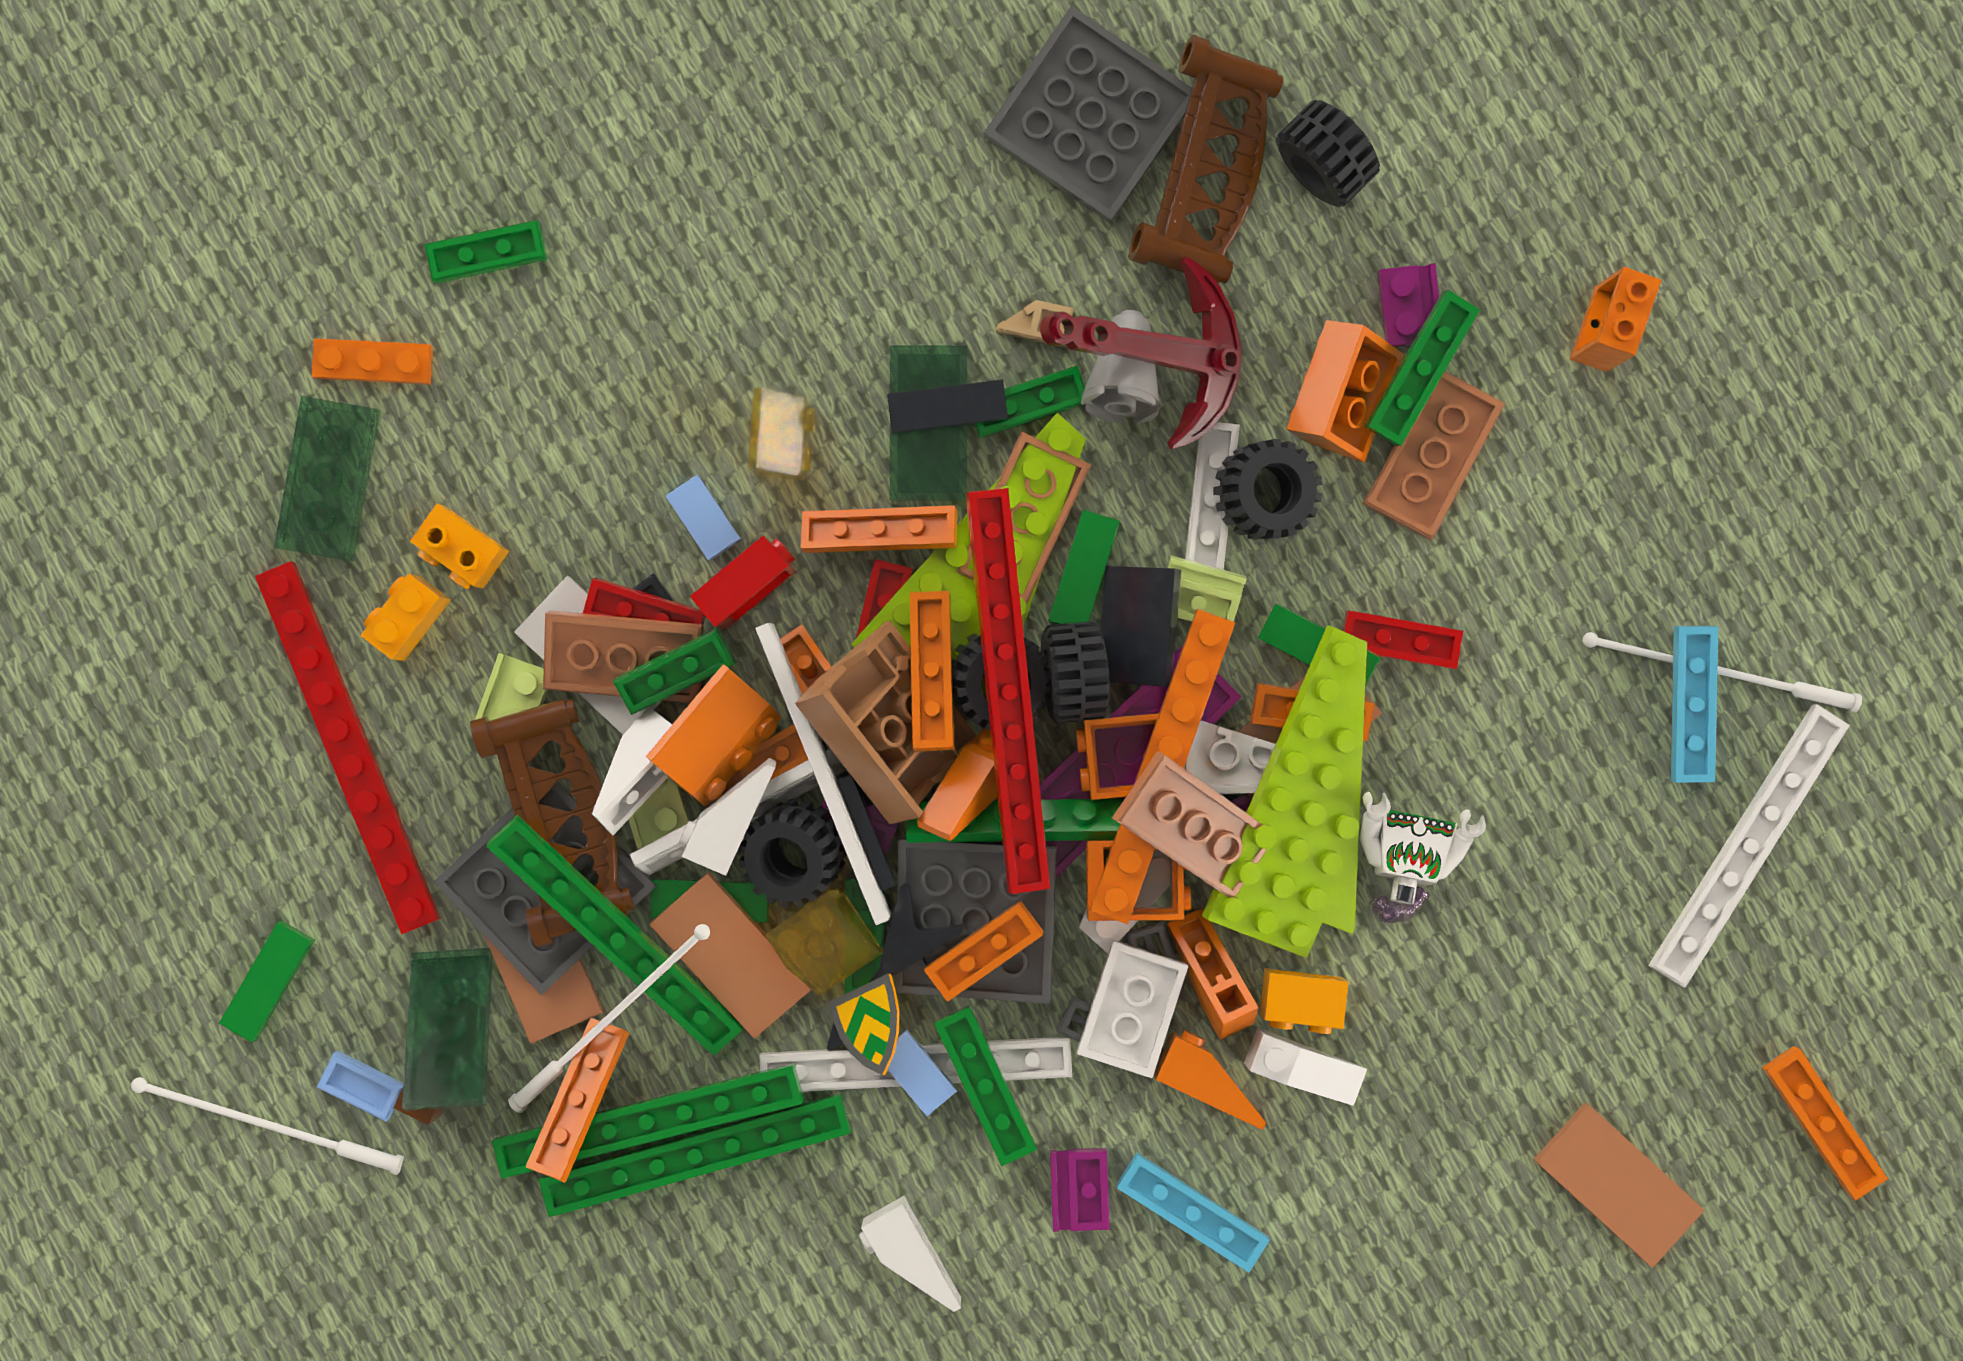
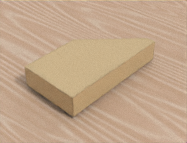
(1028, 321)

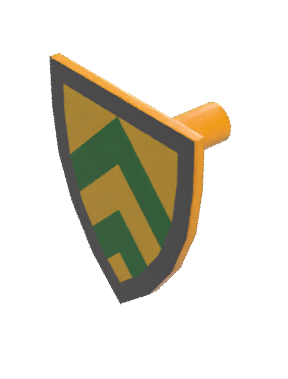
(869, 1022)

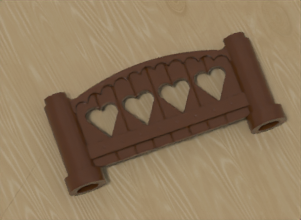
(1217, 79)
(517, 742)

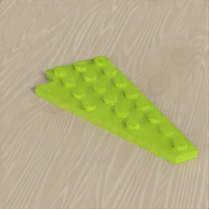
(941, 567)
(1306, 811)

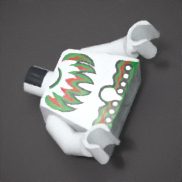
(1413, 846)

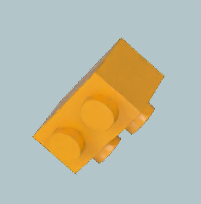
(459, 547)
(404, 617)
(1303, 1000)

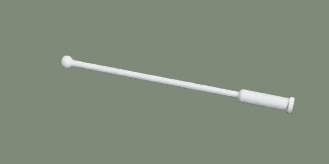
(1802, 690)
(519, 1101)
(343, 1148)

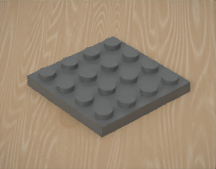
(1090, 114)
(969, 887)
(499, 898)

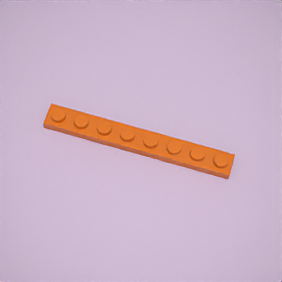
(1172, 737)

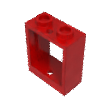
(744, 582)

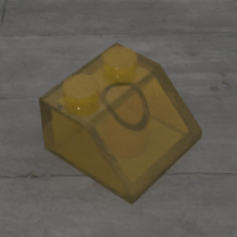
(780, 434)
(824, 942)

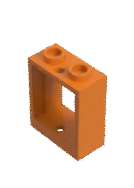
(1622, 311)
(1086, 743)
(1179, 893)

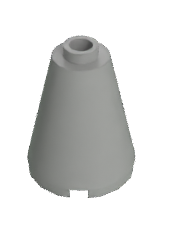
(1122, 384)

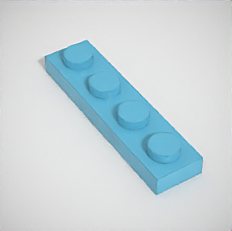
(1694, 704)
(1192, 1212)

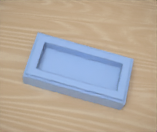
(703, 517)
(919, 1074)
(360, 1085)

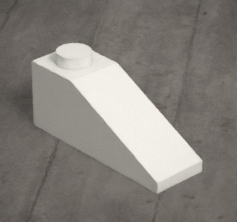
(631, 774)
(724, 823)
(1304, 1067)
(906, 1250)

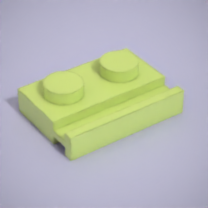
(1207, 589)
(512, 688)
(659, 814)

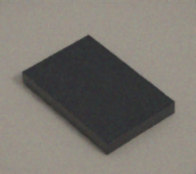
(1140, 623)

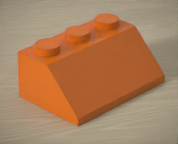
(1343, 389)
(714, 736)

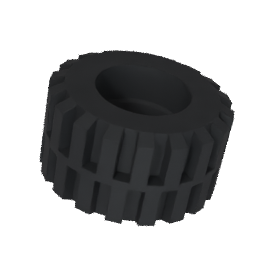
(1328, 153)
(1296, 483)
(1077, 672)
(968, 675)
(771, 870)

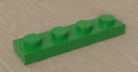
(1422, 368)
(985, 1085)

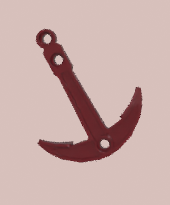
(1186, 354)

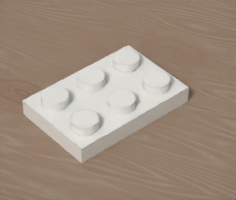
(1132, 1009)

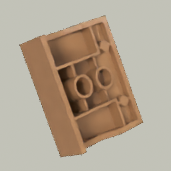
(867, 722)

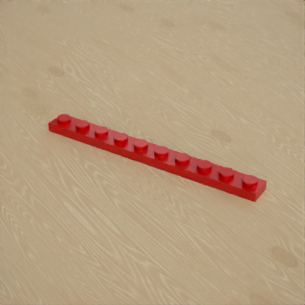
(1007, 690)
(347, 747)

